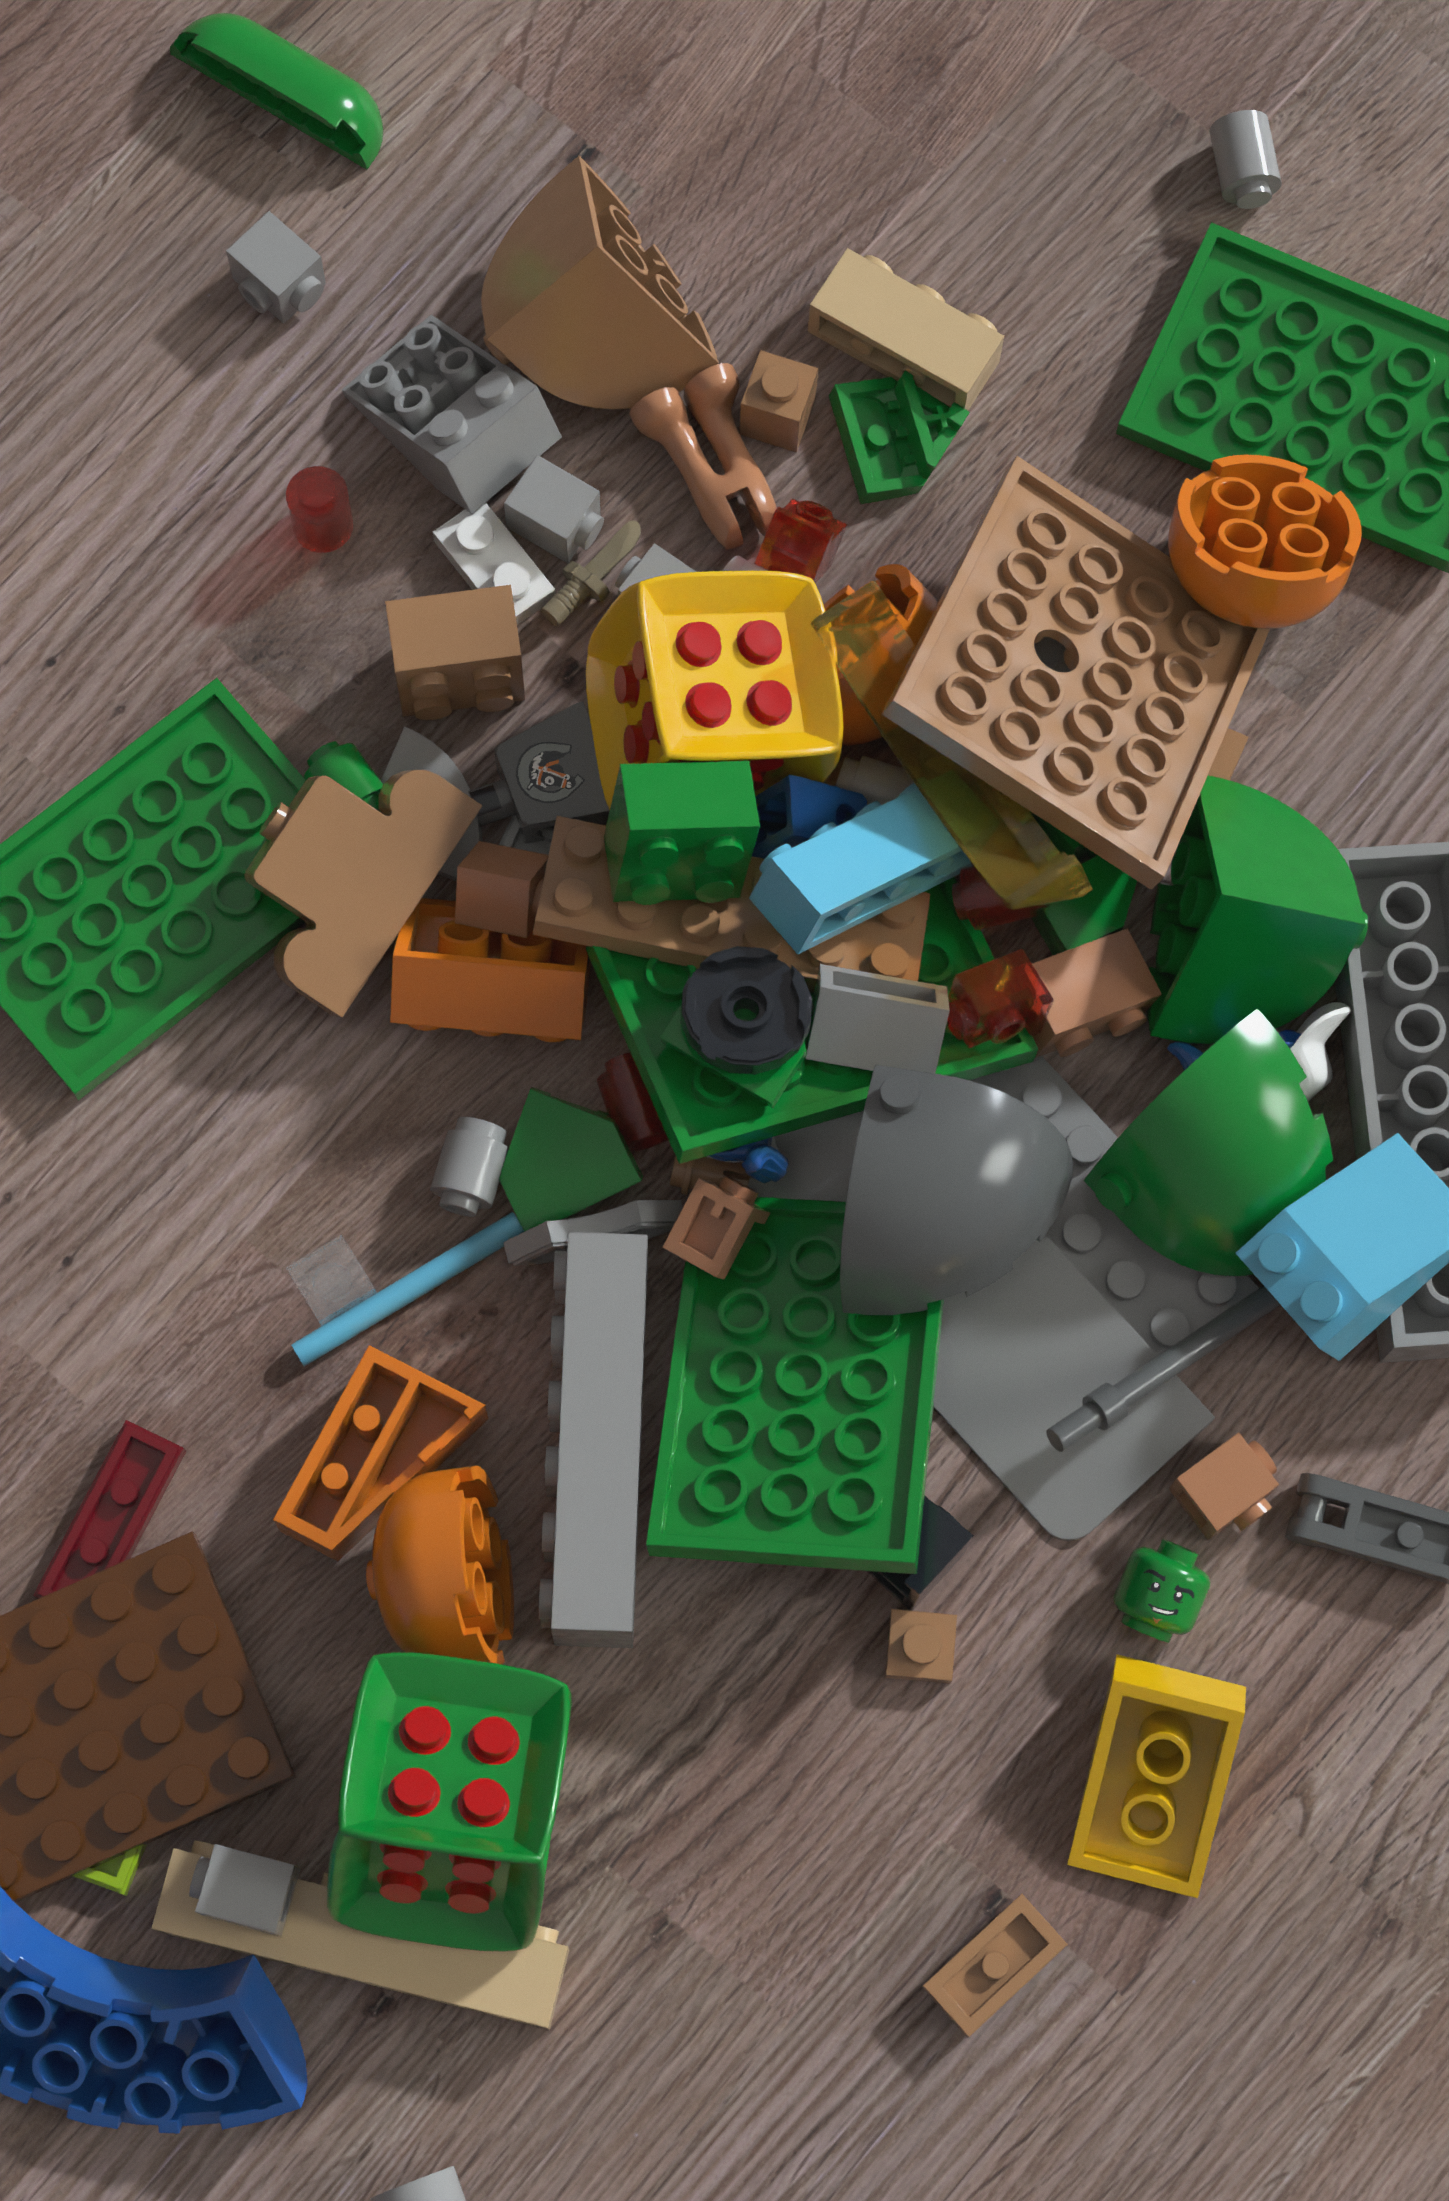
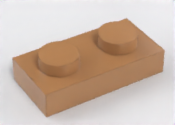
(994, 1965)

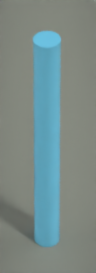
(406, 1289)

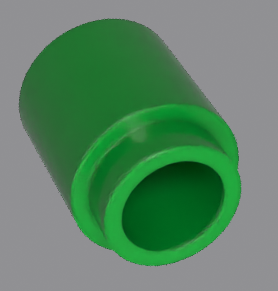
(348, 768)

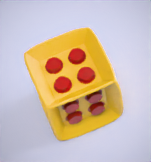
(715, 675)

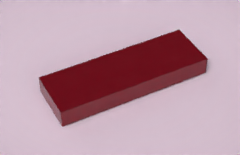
(114, 1507)

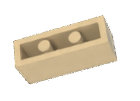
(905, 328)

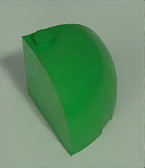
(1250, 918)
(1217, 1152)

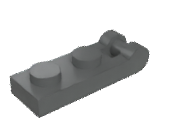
(1373, 1527)

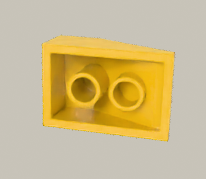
(1158, 1775)

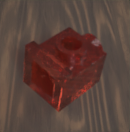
(804, 531)
(998, 1001)

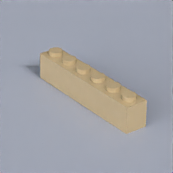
(502, 1984)

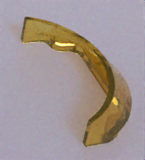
(986, 824)

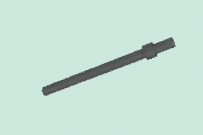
(1111, 1402)

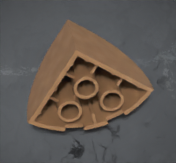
(586, 303)

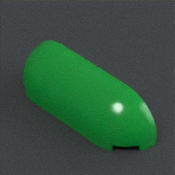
(284, 82)

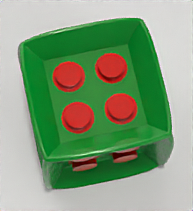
(448, 1801)

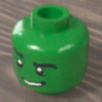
(1162, 1591)

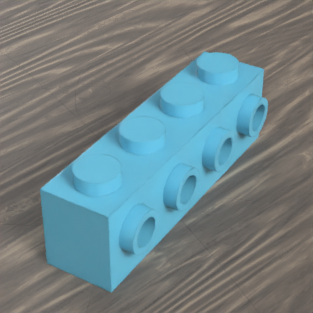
(856, 870)

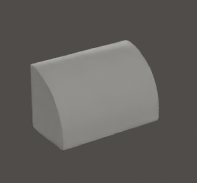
(876, 1020)

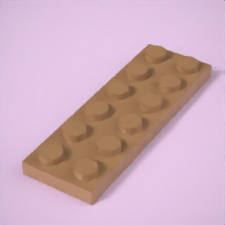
(580, 910)

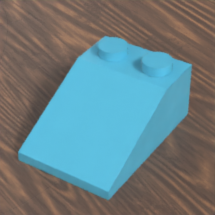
(1355, 1246)

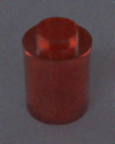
(319, 509)

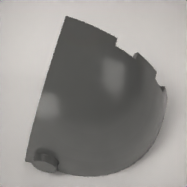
(944, 1190)

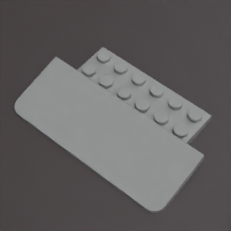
(1054, 1328)

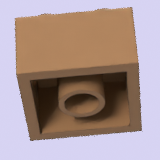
(456, 652)

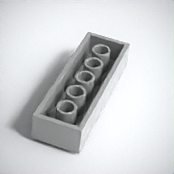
(599, 1440)

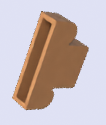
(353, 874)

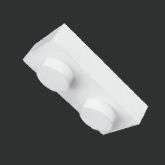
(492, 557)

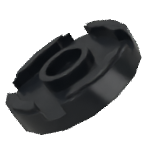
(751, 981)

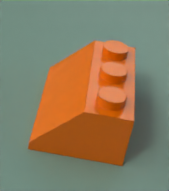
(486, 979)

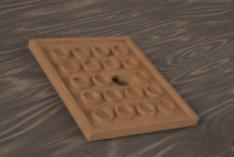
(1150, 688)

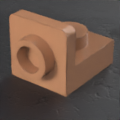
(715, 1224)

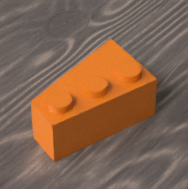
(378, 1437)

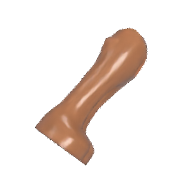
(710, 401)

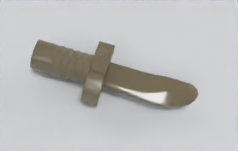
(587, 580)

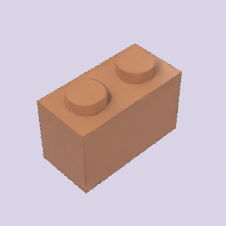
(1093, 992)

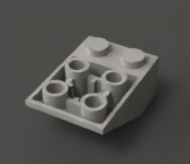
(454, 412)

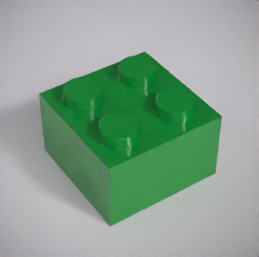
(681, 831)

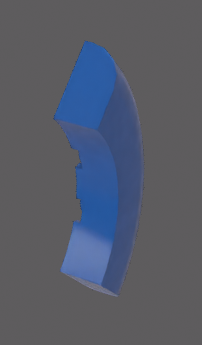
(139, 2039)

